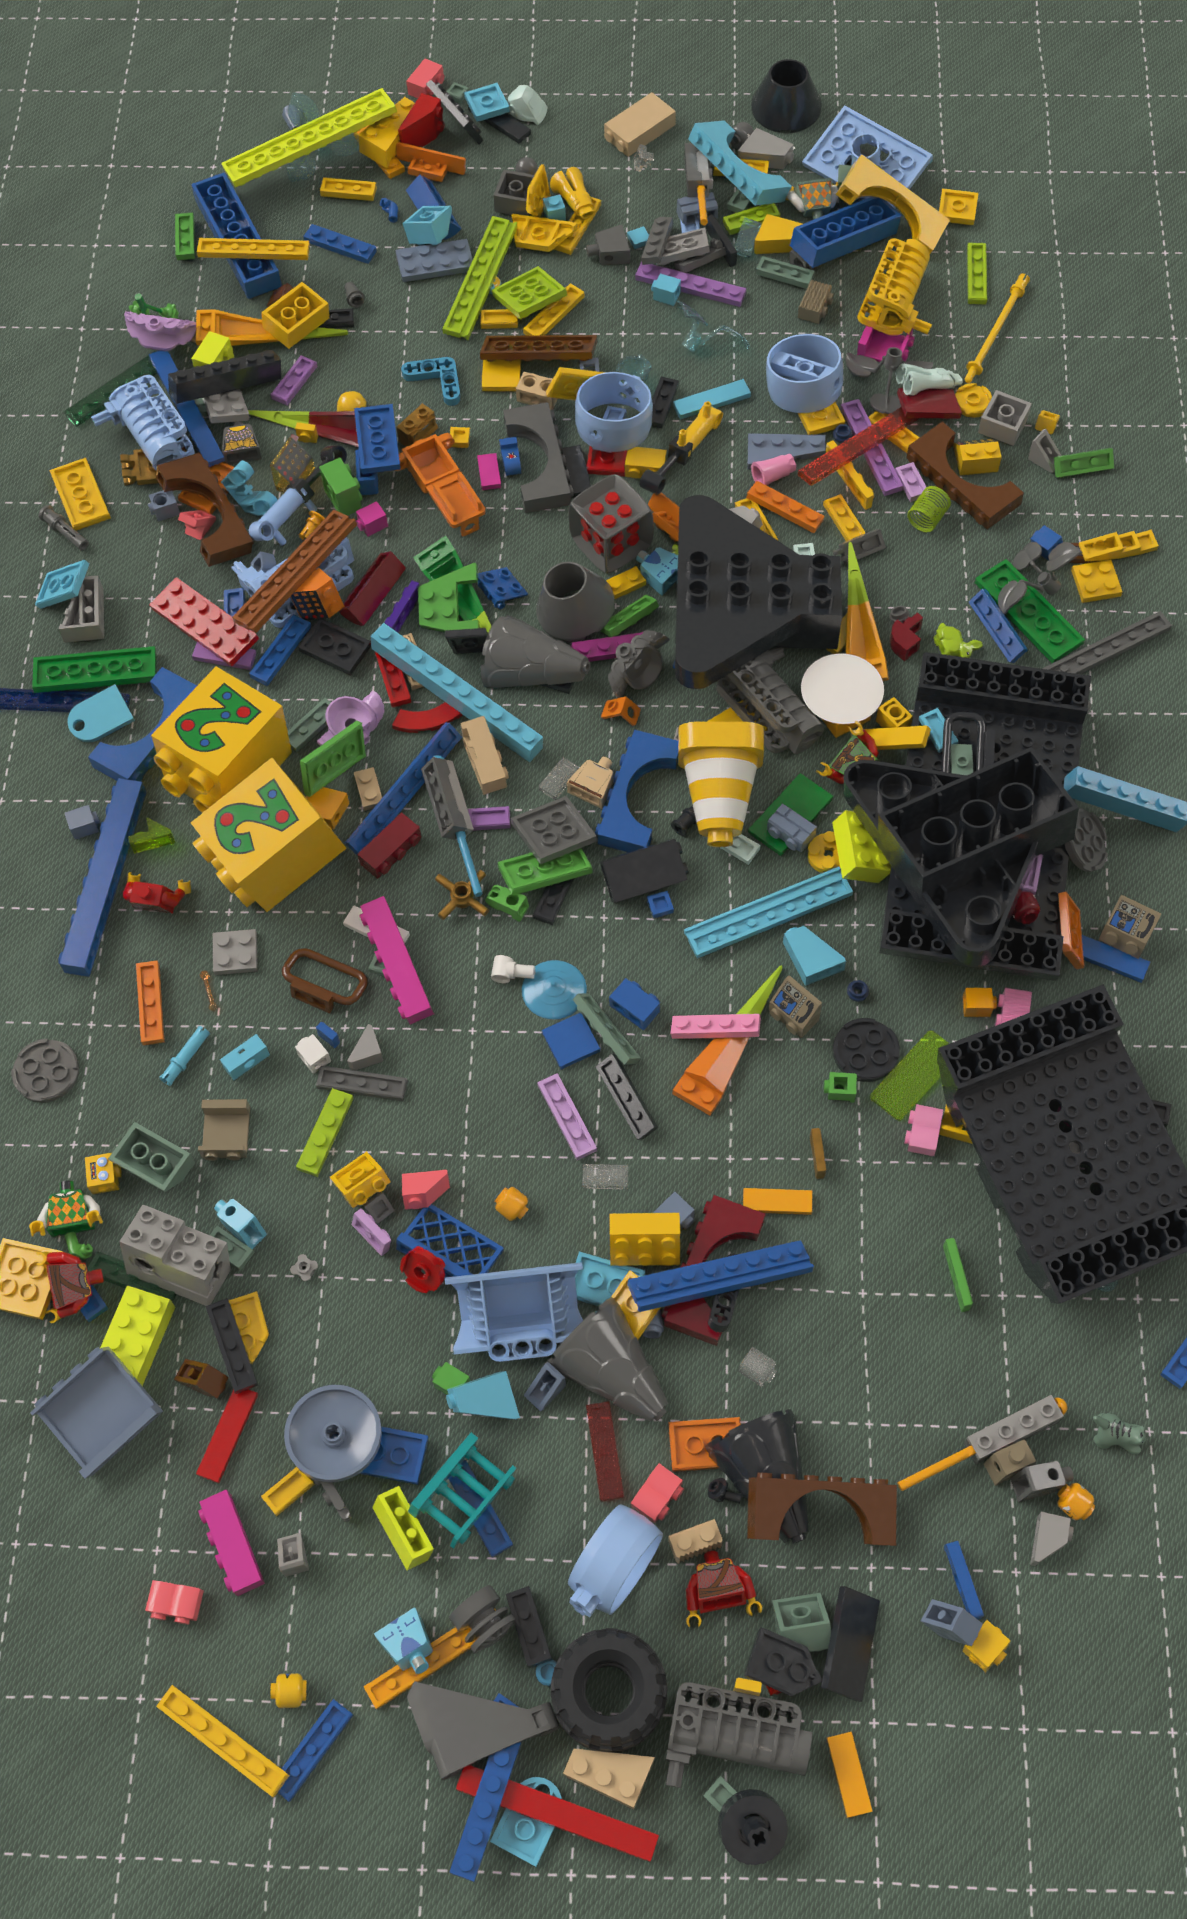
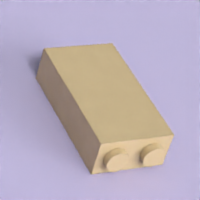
(639, 124)

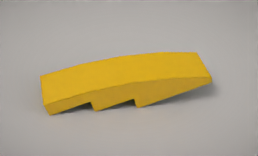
(1118, 546)

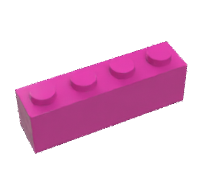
(231, 1542)

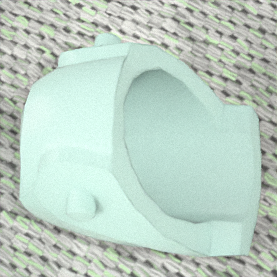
(527, 105)

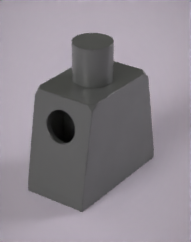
(610, 246)
(1040, 1480)

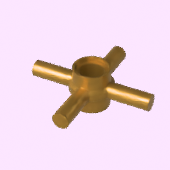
(458, 901)

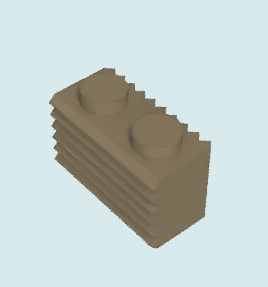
(815, 302)

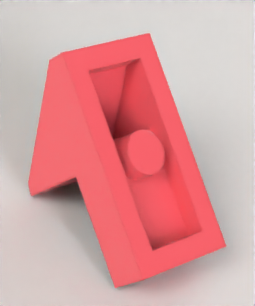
(197, 523)

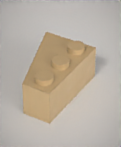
(483, 755)
(610, 1773)

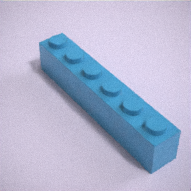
(1126, 799)

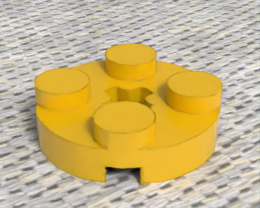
(817, 850)

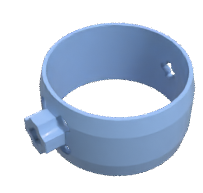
(613, 434)
(613, 1561)

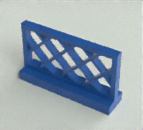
(406, 1243)

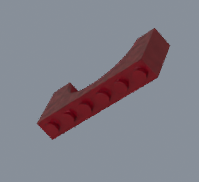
(722, 1223)

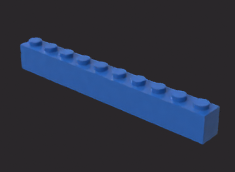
(102, 878)

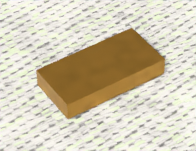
(818, 1153)

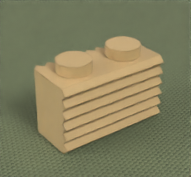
(695, 1541)

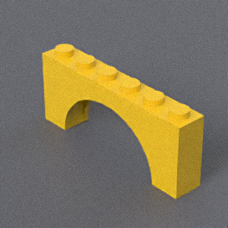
(870, 180)

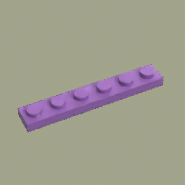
(695, 284)
(875, 457)

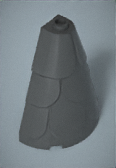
(525, 657)
(610, 1363)

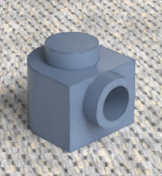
(263, 561)

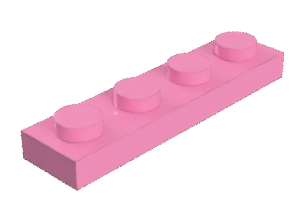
(715, 1026)

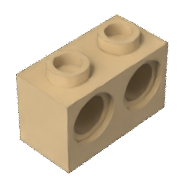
(533, 389)

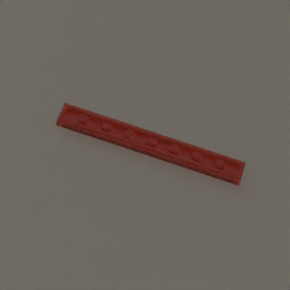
(855, 447)

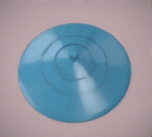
(553, 989)

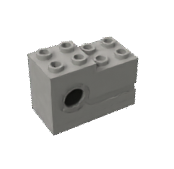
(175, 1256)

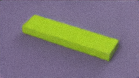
(976, 273)

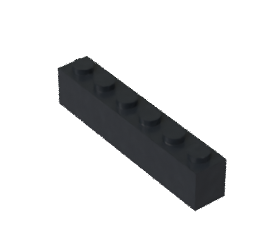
(224, 376)

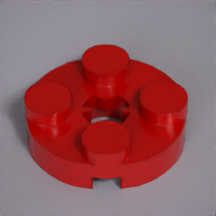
(432, 1265)

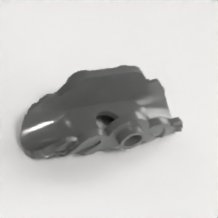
(637, 662)

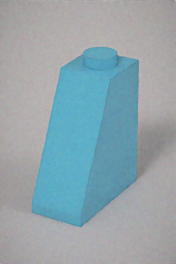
(812, 955)
(484, 1397)

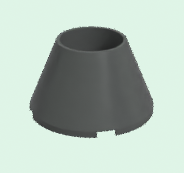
(575, 615)

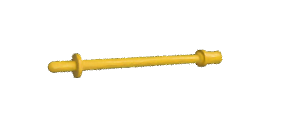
(1017, 291)

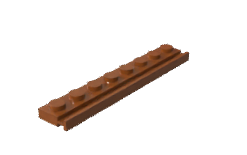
(294, 571)

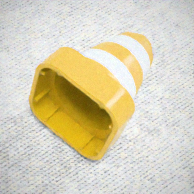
(720, 774)

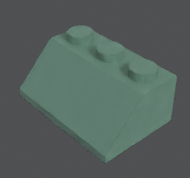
(152, 1158)

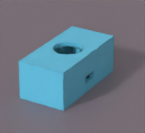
(238, 1064)

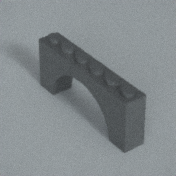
(537, 425)

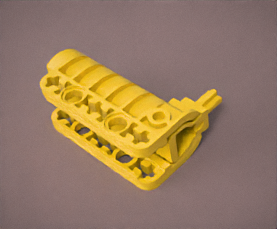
(897, 290)

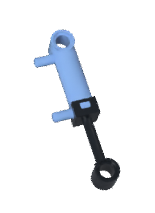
(297, 493)

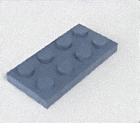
(434, 260)

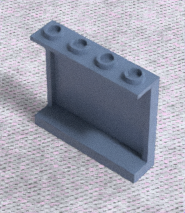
(97, 1410)

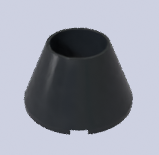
(786, 98)

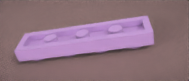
(567, 1116)

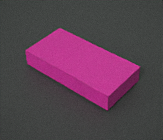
(489, 471)

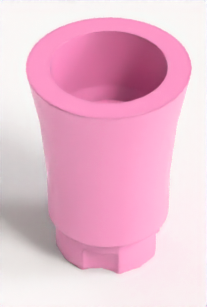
(773, 469)

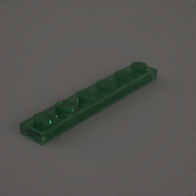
(95, 401)

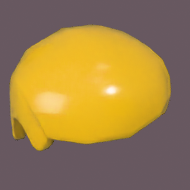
(350, 400)

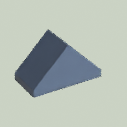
(545, 1386)

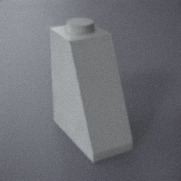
(767, 147)

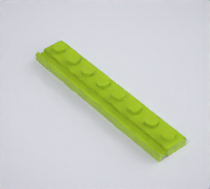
(480, 278)

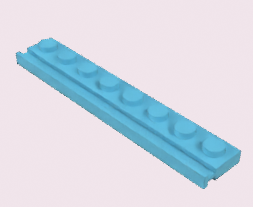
(767, 912)

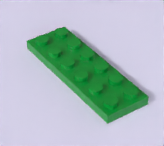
(1033, 614)
(94, 669)

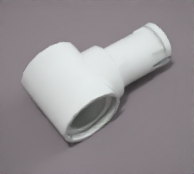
(506, 969)

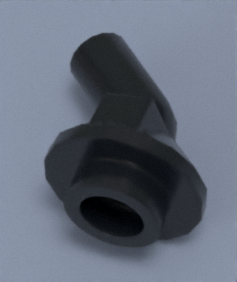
(718, 1491)

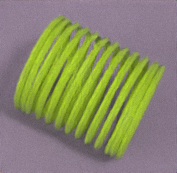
(935, 520)

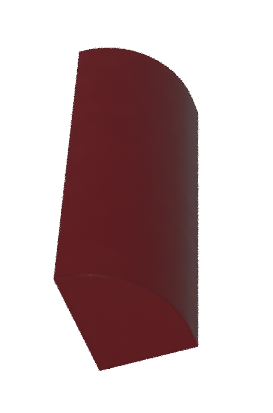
(372, 588)

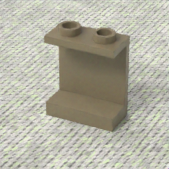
(225, 1129)

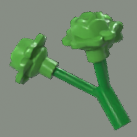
(140, 306)

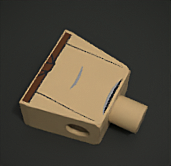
(592, 782)

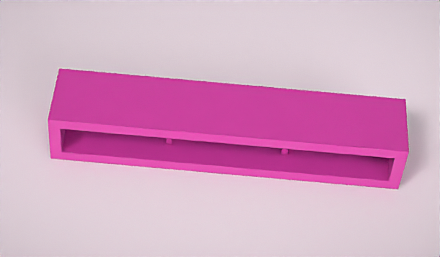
(396, 960)

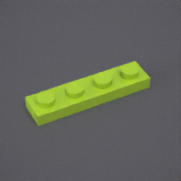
(324, 1132)

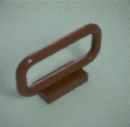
(314, 994)

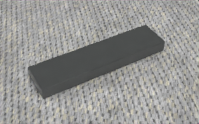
(362, 1083)

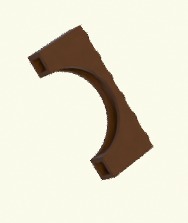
(194, 475)
(772, 1497)

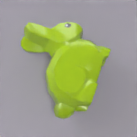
(951, 642)

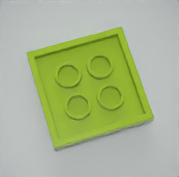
(529, 292)

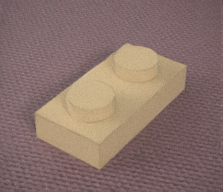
(368, 788)

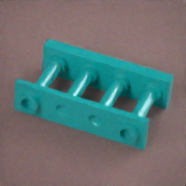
(453, 1468)

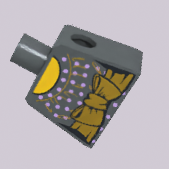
(240, 443)

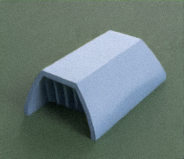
(516, 1309)

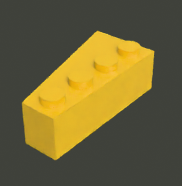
(381, 138)

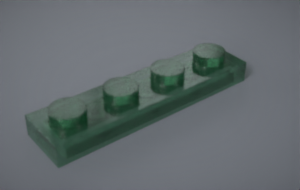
(115, 1273)

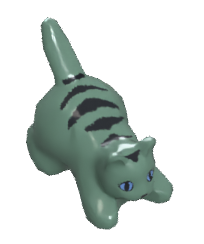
(1117, 1432)

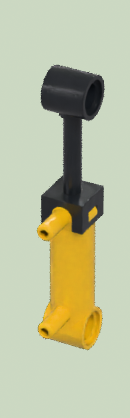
(682, 447)

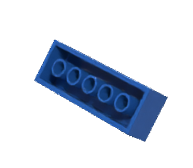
(845, 230)

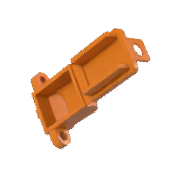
(442, 479)

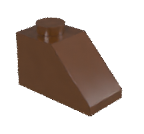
(201, 1378)

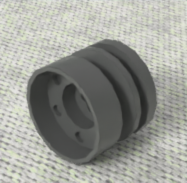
(479, 1615)

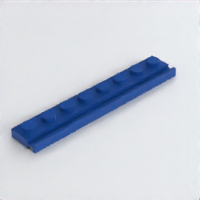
(719, 1276)

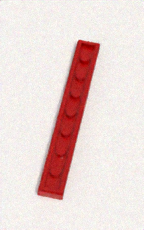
(567, 1816)

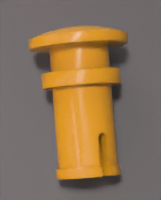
(312, 523)

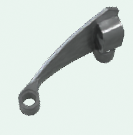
(468, 1728)

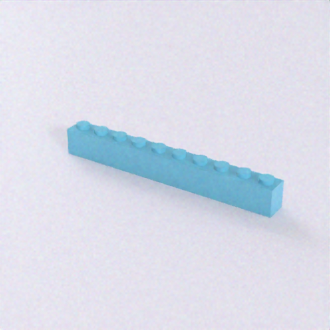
(456, 691)

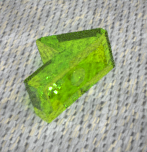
(156, 837)

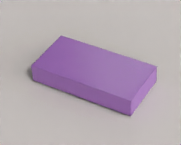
(490, 818)

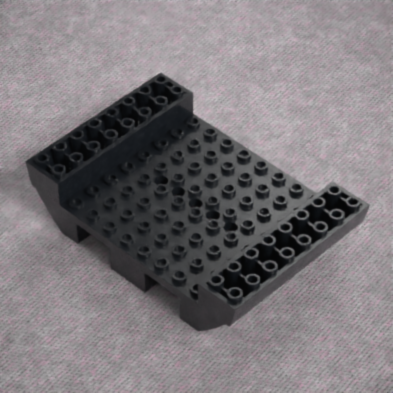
(1002, 1092)

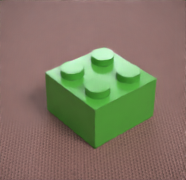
(341, 486)

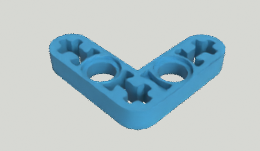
(442, 373)

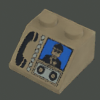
(1129, 926)
(795, 1007)

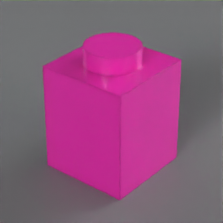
(371, 519)

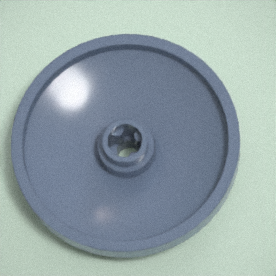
(330, 1412)

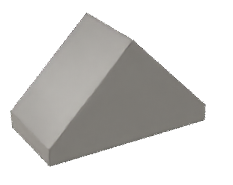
(1043, 451)
(366, 1051)
(292, 1555)

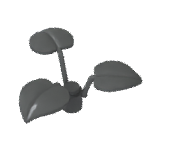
(863, 366)
(1047, 582)

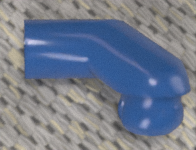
(391, 208)

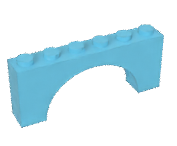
(714, 142)

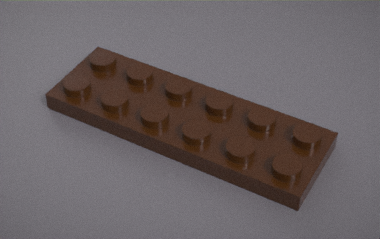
(538, 347)

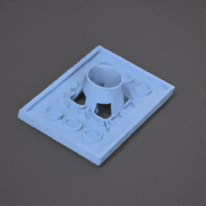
(843, 141)

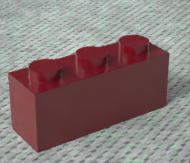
(389, 845)

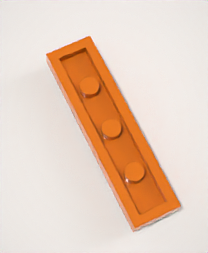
(785, 506)
(150, 1003)

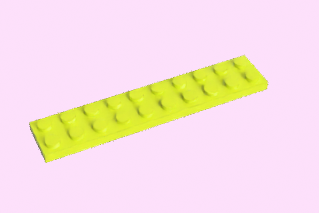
(309, 137)

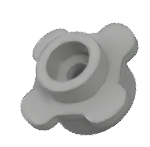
(305, 1274)

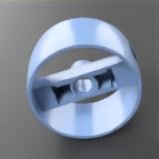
(813, 365)

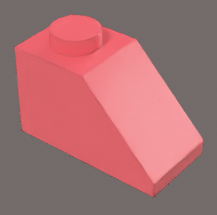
(423, 1188)

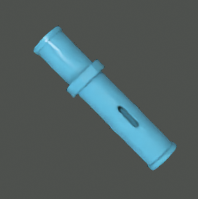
(179, 1062)

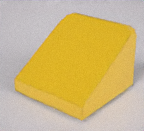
(1047, 421)

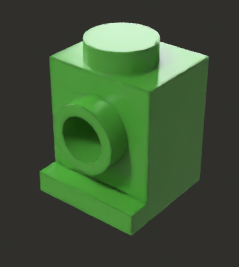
(846, 1081)

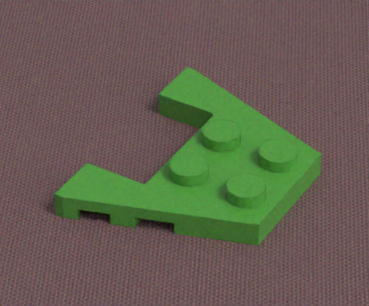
(440, 601)

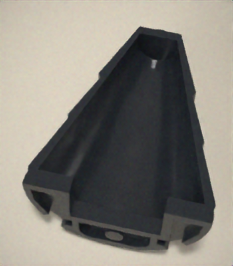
(765, 1446)

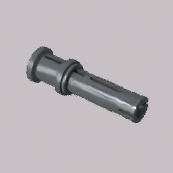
(57, 523)

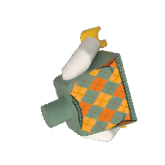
(814, 197)

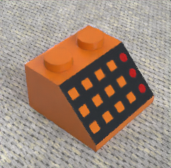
(317, 597)

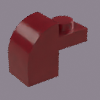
(903, 637)

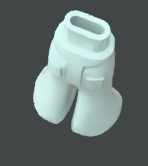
(918, 379)

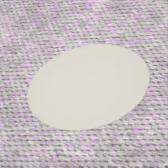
(842, 688)

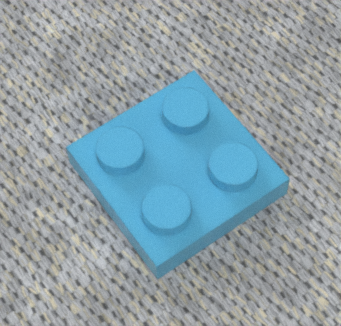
(487, 102)

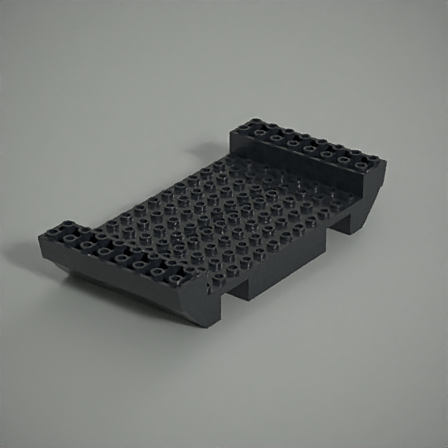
(1027, 711)

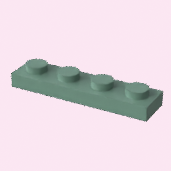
(611, 1035)

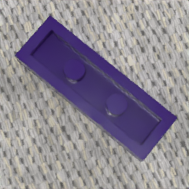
(403, 607)

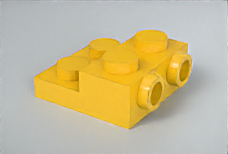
(360, 1179)

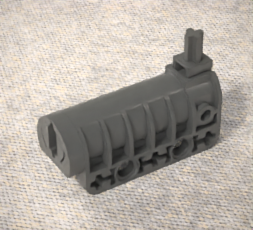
(772, 702)
(735, 1734)

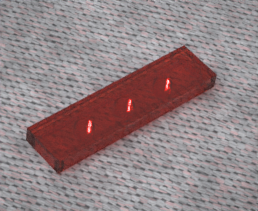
(604, 1451)

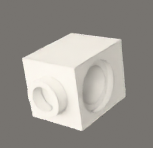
(312, 1053)

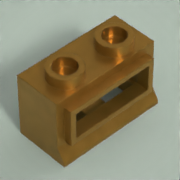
(414, 424)

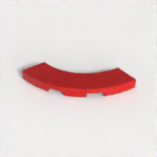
(425, 720)

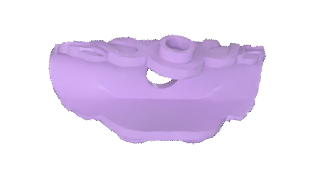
(158, 331)
(347, 710)

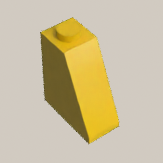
(774, 235)

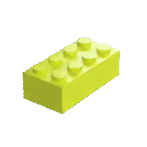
(138, 1329)

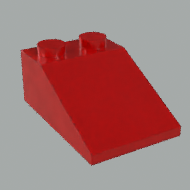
(422, 122)

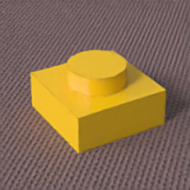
(306, 432)
(461, 436)

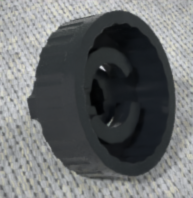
(764, 1843)

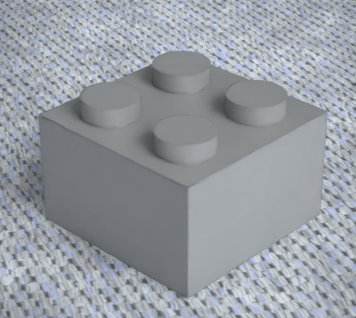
(1004, 417)

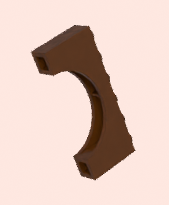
(984, 504)

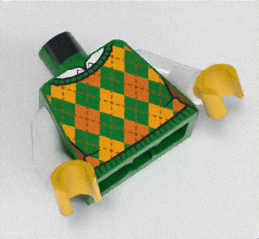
(67, 1212)

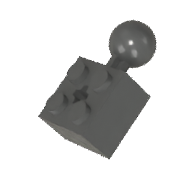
(512, 188)

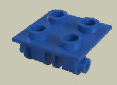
(500, 586)

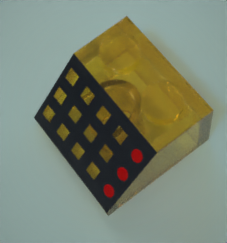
(290, 464)

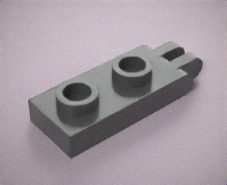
(863, 545)
(333, 1498)

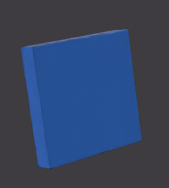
(570, 1040)

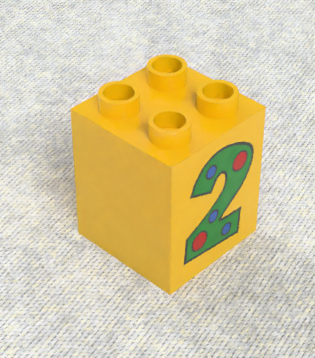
(219, 739)
(265, 838)

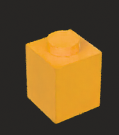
(978, 1002)

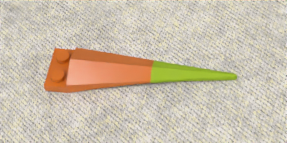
(711, 1071)

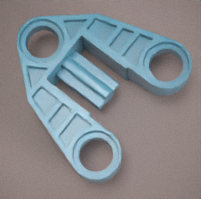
(251, 501)

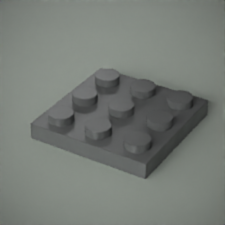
(553, 830)

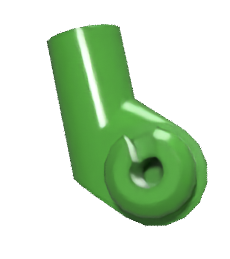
(80, 1250)

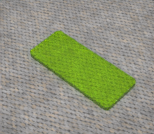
(910, 1078)

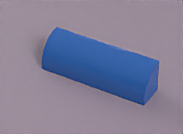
(425, 194)

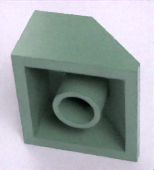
(803, 1620)

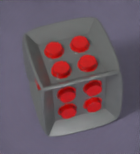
(610, 523)

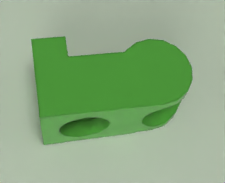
(502, 899)

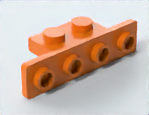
(429, 162)
(665, 514)

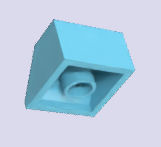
(428, 225)

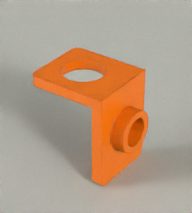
(620, 707)

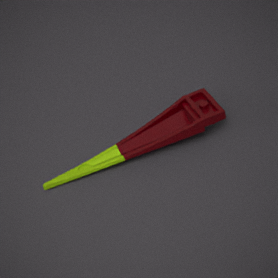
(333, 425)

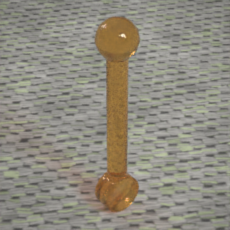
(204, 976)

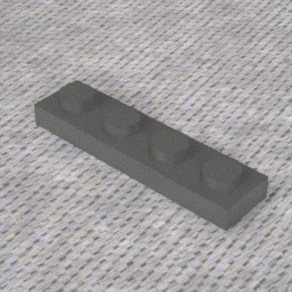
(657, 240)

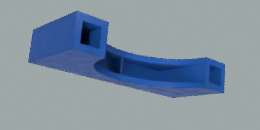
(643, 755)
(135, 759)

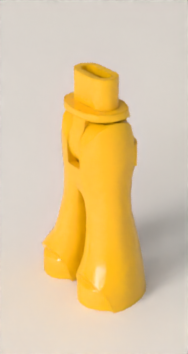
(579, 198)

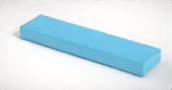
(717, 396)

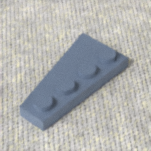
(772, 445)

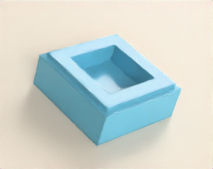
(638, 237)

